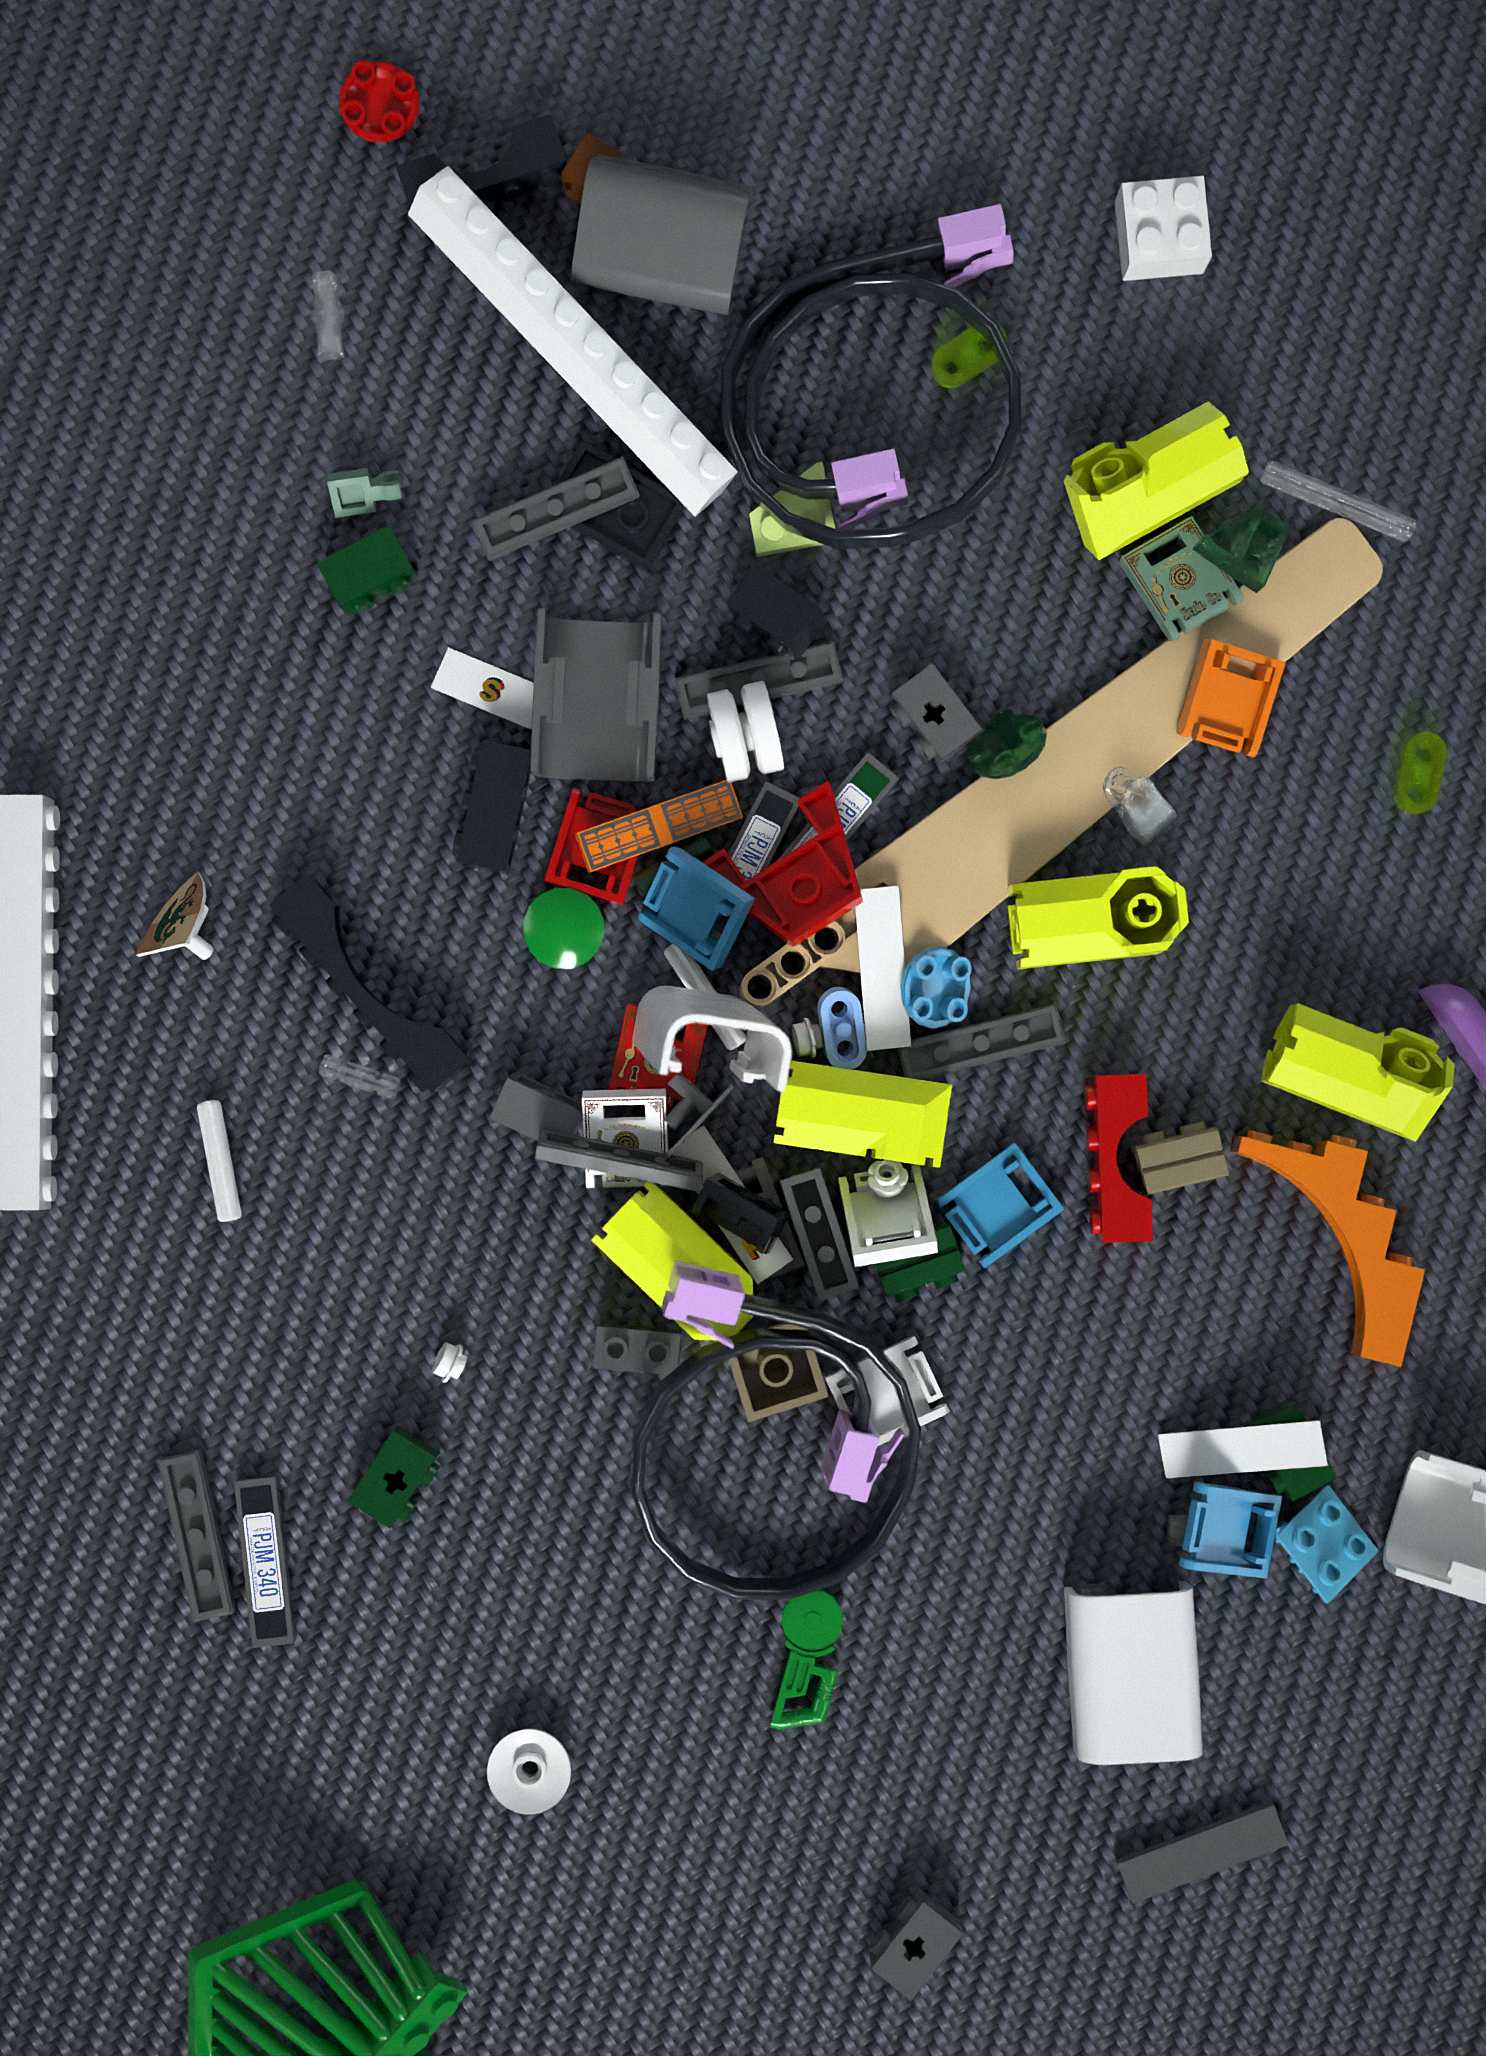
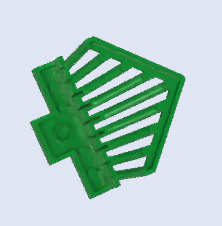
(391, 2026)

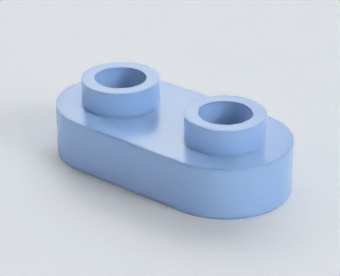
(842, 1026)

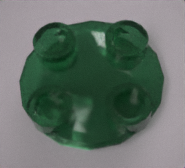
(1007, 745)

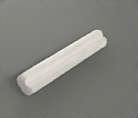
(695, 979)
(219, 1160)

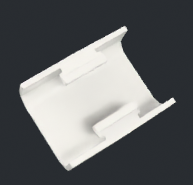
(670, 1007)
(1440, 1527)
(1133, 1677)

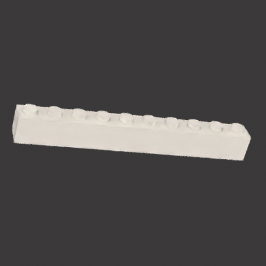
(570, 340)
(27, 1000)

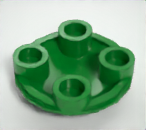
(563, 928)

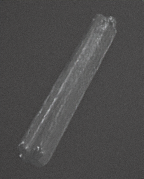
(1338, 501)

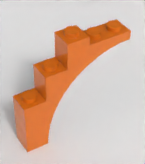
(1382, 1288)

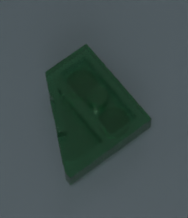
(1246, 547)

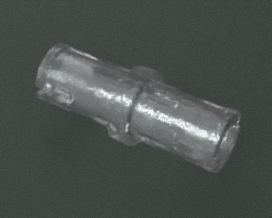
(328, 315)

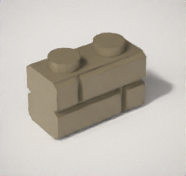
(1179, 1159)

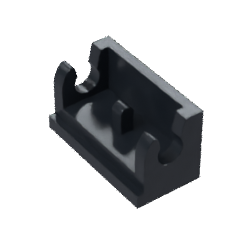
(740, 1212)

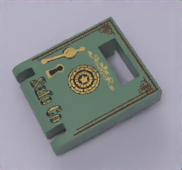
(1182, 584)

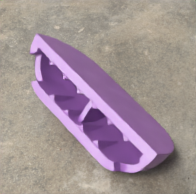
(1462, 1021)

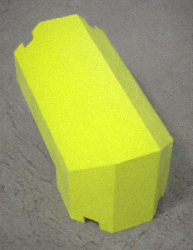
(1153, 480)
(1095, 917)
(1371, 1077)
(863, 1110)
(653, 1234)

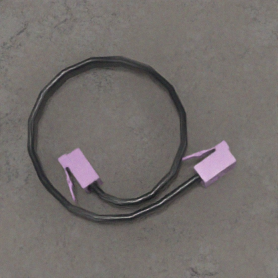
(851, 1453)

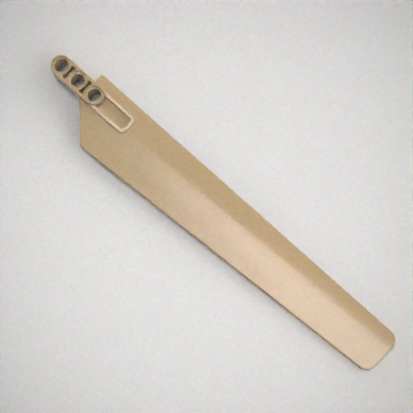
(1008, 828)

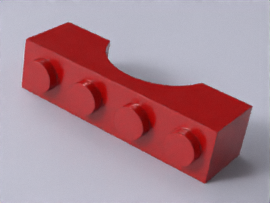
(1115, 1106)

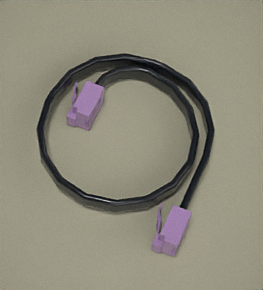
(872, 481)

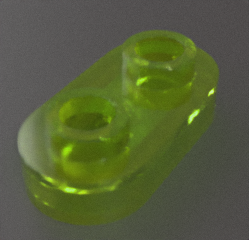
(966, 354)
(1420, 775)

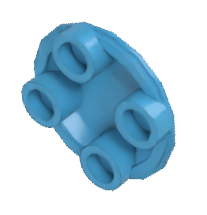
(936, 987)

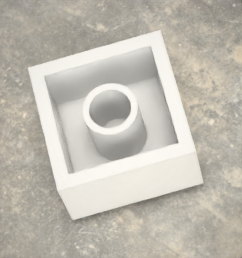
(1163, 228)

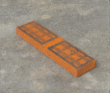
(658, 825)

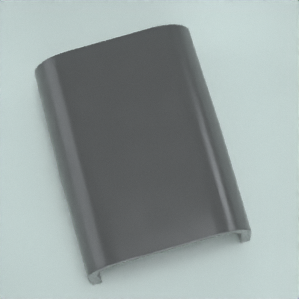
(660, 233)
(596, 699)

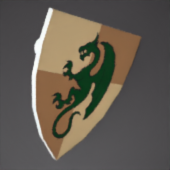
(180, 922)

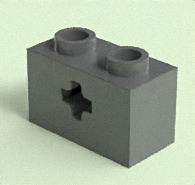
(932, 692)
(637, 1348)
(913, 1965)

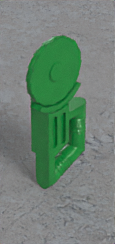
(810, 1628)

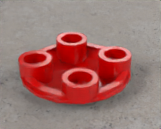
(379, 101)

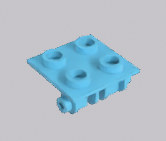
(1326, 1544)

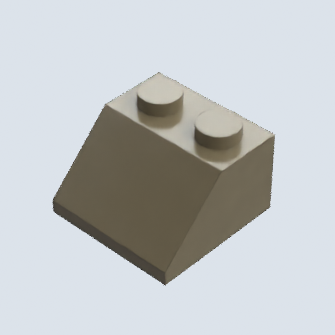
(777, 1379)

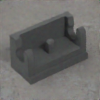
(532, 1106)

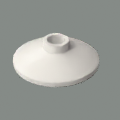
(524, 1791)

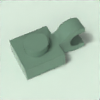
(356, 493)

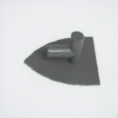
(691, 1100)

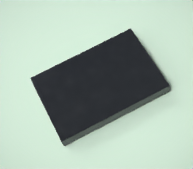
(632, 529)

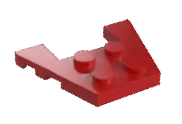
(806, 885)

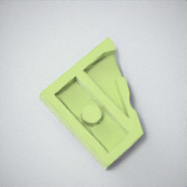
(773, 538)

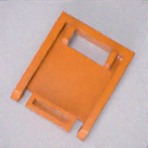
(1229, 706)

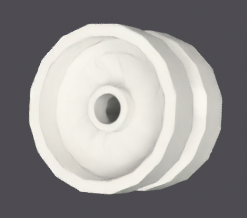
(745, 731)

